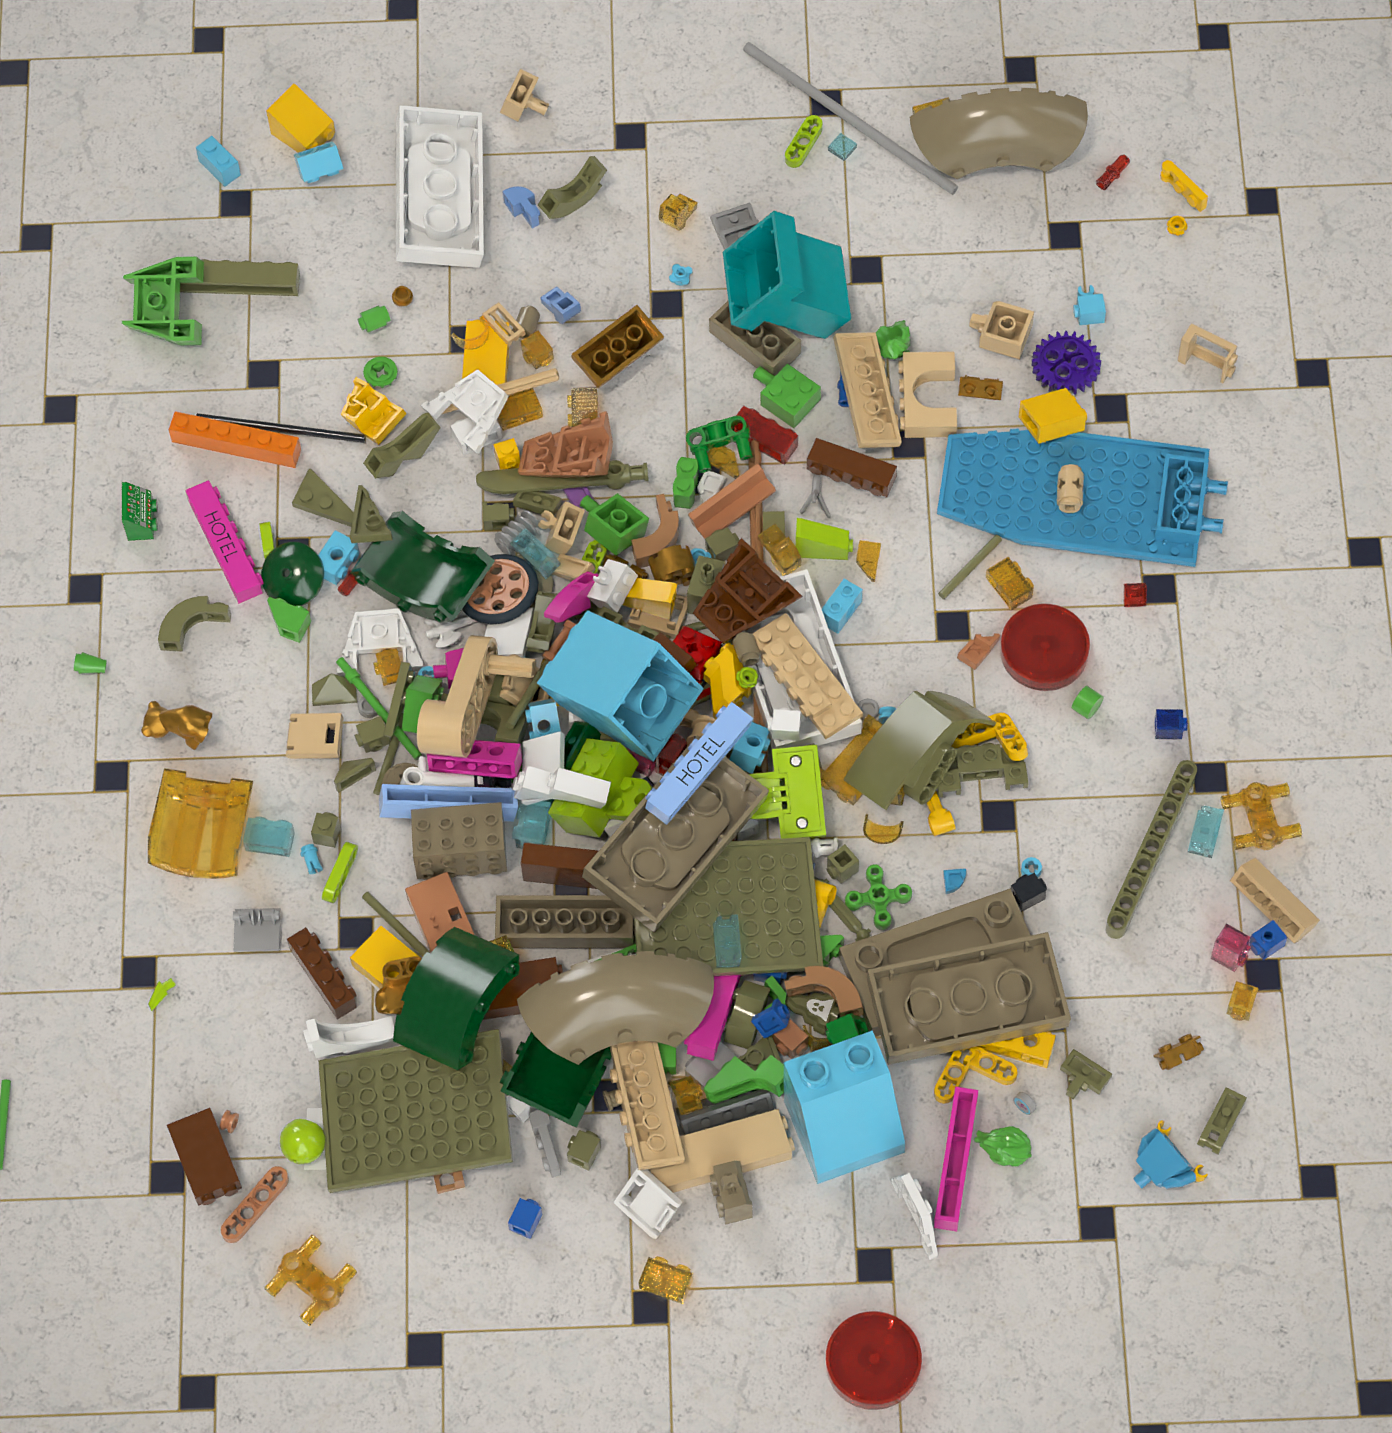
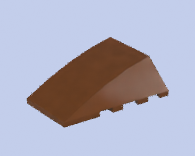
(743, 595)

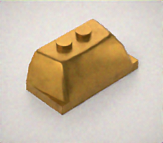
(617, 346)

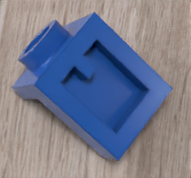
(772, 1019)

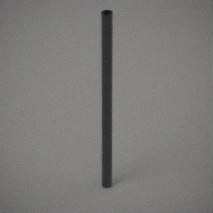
(291, 429)

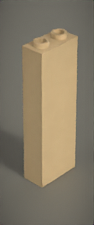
(752, 1141)

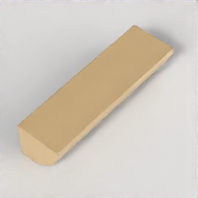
(1274, 900)

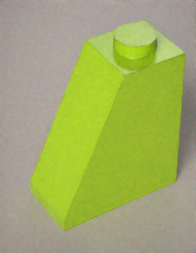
(822, 541)

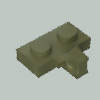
(1084, 1074)

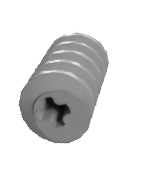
(514, 528)

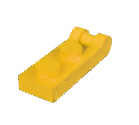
(1183, 185)

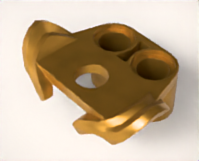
(390, 995)

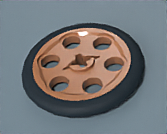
(512, 607)

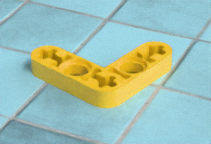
(998, 732)
(972, 1062)

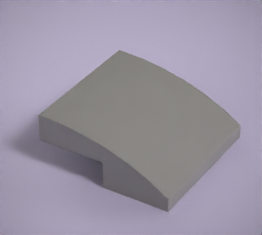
(733, 223)

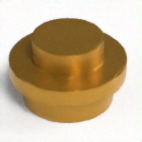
(402, 296)

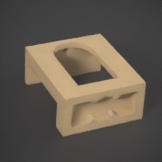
(1189, 347)

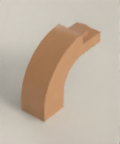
(663, 537)
(830, 982)

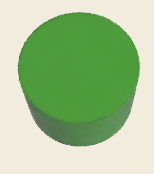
(1087, 702)

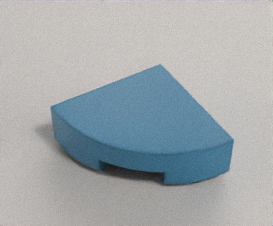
(953, 879)

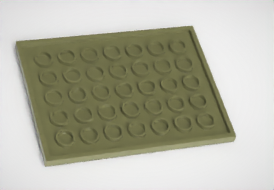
(775, 902)
(411, 1117)

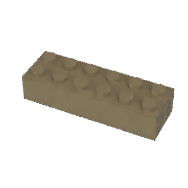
(563, 921)

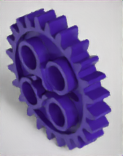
(1066, 362)

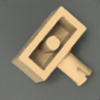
(521, 97)

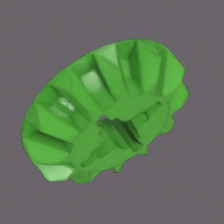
(376, 365)

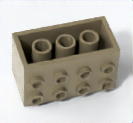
(459, 840)

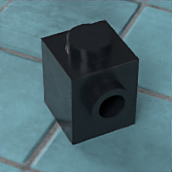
(1028, 891)

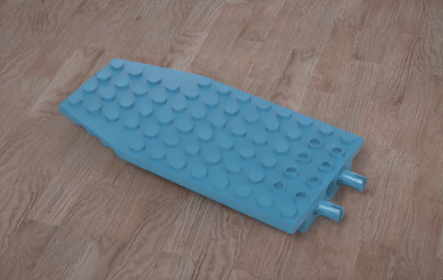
(1136, 493)

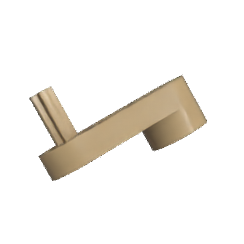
(452, 724)

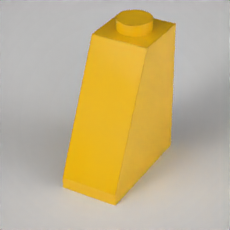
(652, 597)

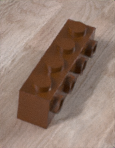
(851, 467)
(322, 973)

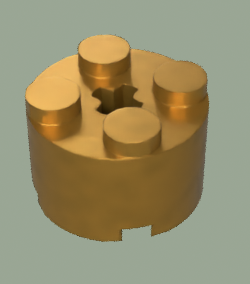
(673, 565)

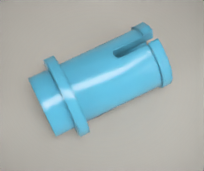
(309, 853)

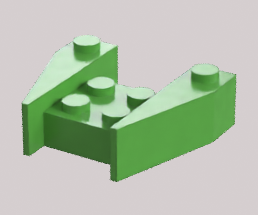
(158, 300)

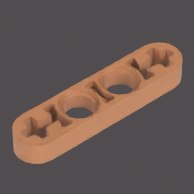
(257, 1206)

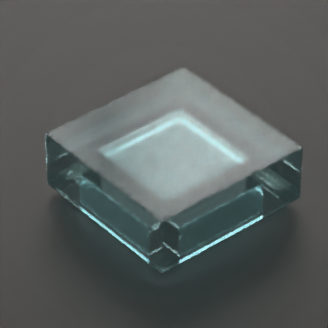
(842, 147)

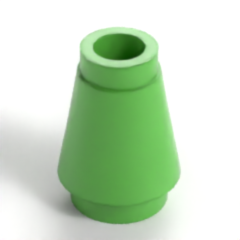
(87, 663)

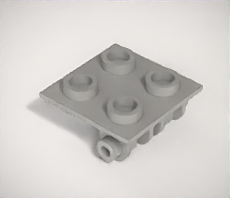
(256, 929)

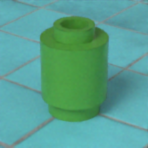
(374, 318)

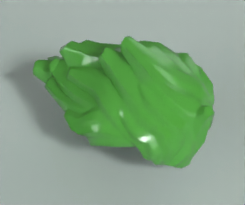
(893, 340)
(1005, 1145)

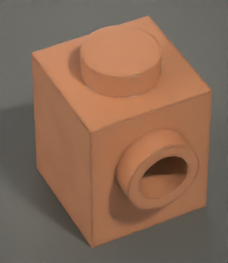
(791, 1040)

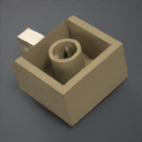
(731, 1192)

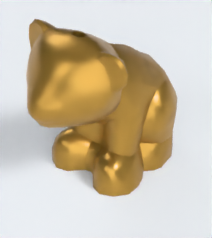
(187, 722)

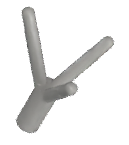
(816, 486)

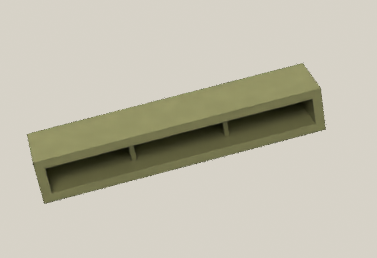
(247, 278)

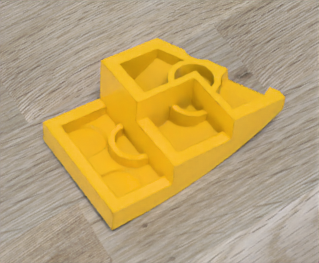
(371, 412)

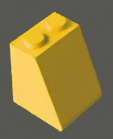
(299, 121)

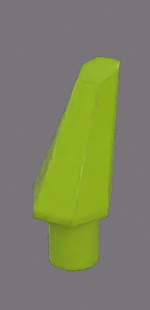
(160, 992)

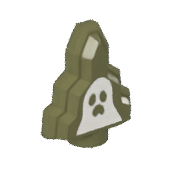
(814, 1009)

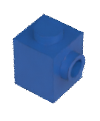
(1267, 940)
(525, 1217)

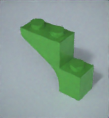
(739, 1078)

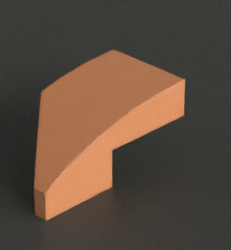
(977, 650)

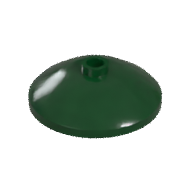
(304, 578)

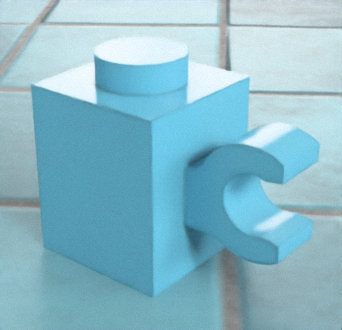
(1089, 307)

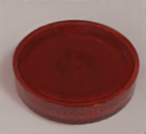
(1044, 647)
(873, 1360)

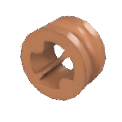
(229, 1121)

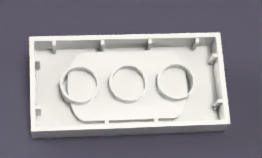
(439, 187)
(771, 695)

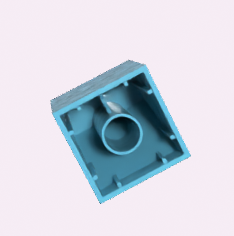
(620, 684)
(843, 1107)

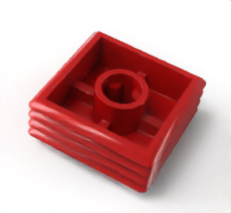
(699, 647)

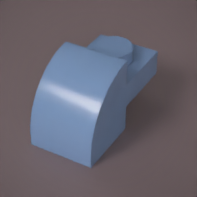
(522, 201)
(561, 304)

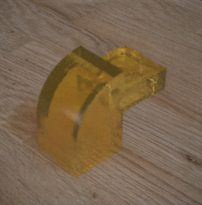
(676, 211)
(782, 550)

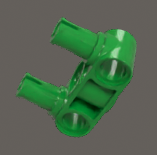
(717, 435)

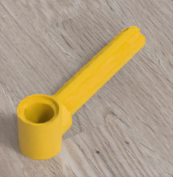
(939, 818)

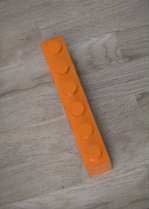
(235, 439)

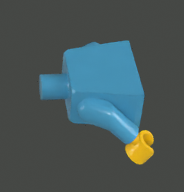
(1164, 1162)

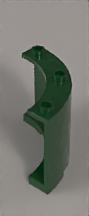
(421, 571)
(452, 995)
(552, 1081)

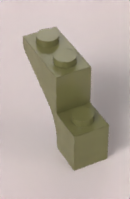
(409, 445)

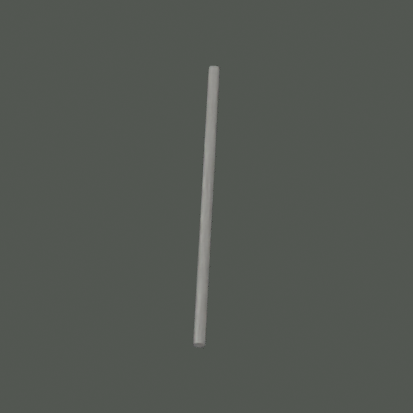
(852, 119)

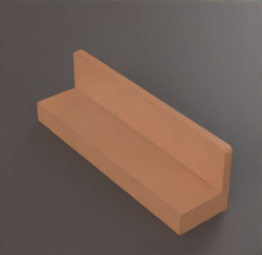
(732, 502)

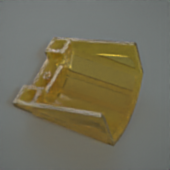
(199, 825)

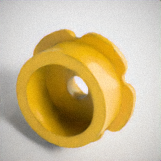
(1177, 221)

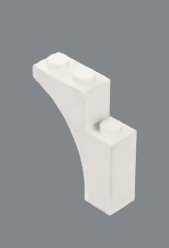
(561, 785)
(349, 1038)

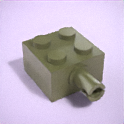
(702, 580)

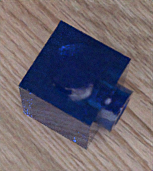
(1169, 724)

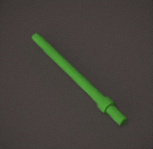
(354, 678)

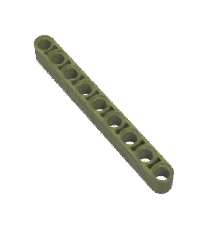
(1150, 858)

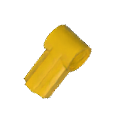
(825, 896)

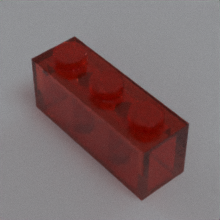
(772, 438)

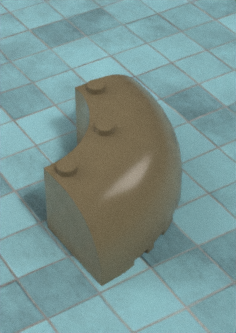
(1000, 130)
(618, 1003)

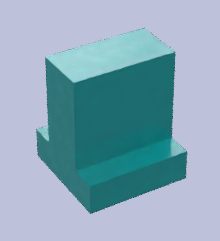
(786, 279)

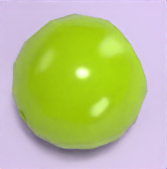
(302, 1141)

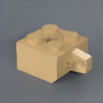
(1004, 328)

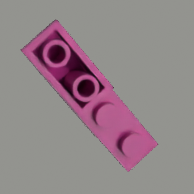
(571, 599)

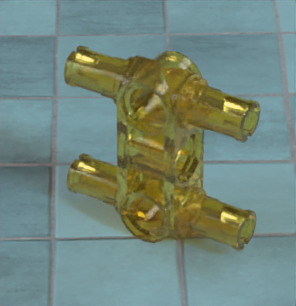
(1261, 816)
(310, 1280)

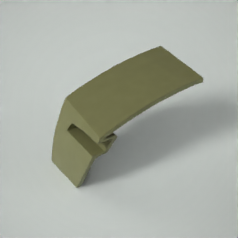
(913, 748)

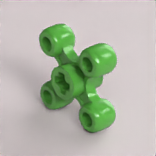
(876, 890)

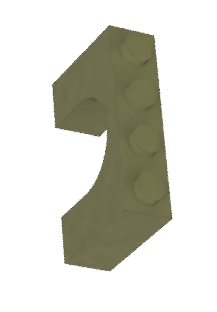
(496, 716)

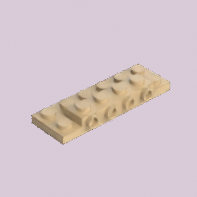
(867, 390)
(806, 676)
(645, 1104)

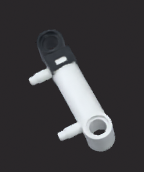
(422, 777)

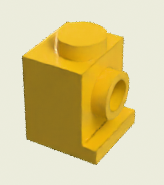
(507, 454)

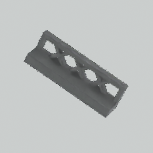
(726, 1111)

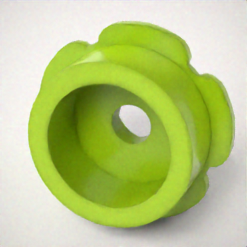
(751, 673)

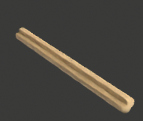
(523, 384)

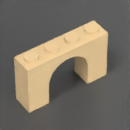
(918, 419)

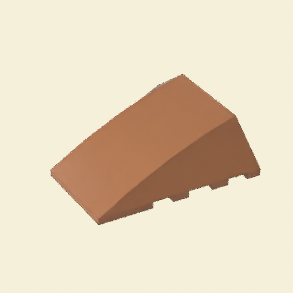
(571, 452)

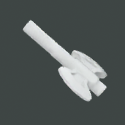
(446, 630)

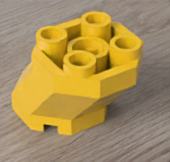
(722, 679)

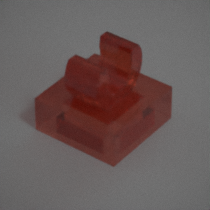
(1134, 594)

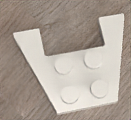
(478, 400)
(379, 631)
(919, 1209)

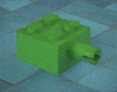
(788, 394)
(614, 522)

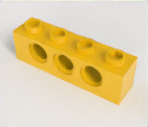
(1016, 1049)

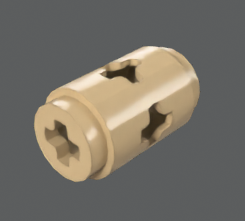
(1070, 488)

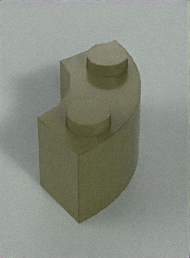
(749, 1001)

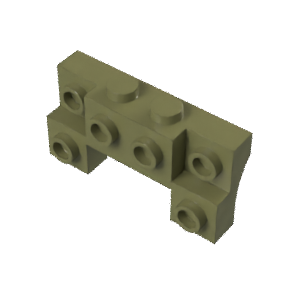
(982, 763)

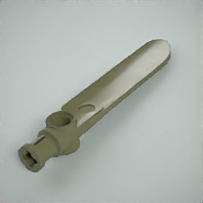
(509, 481)

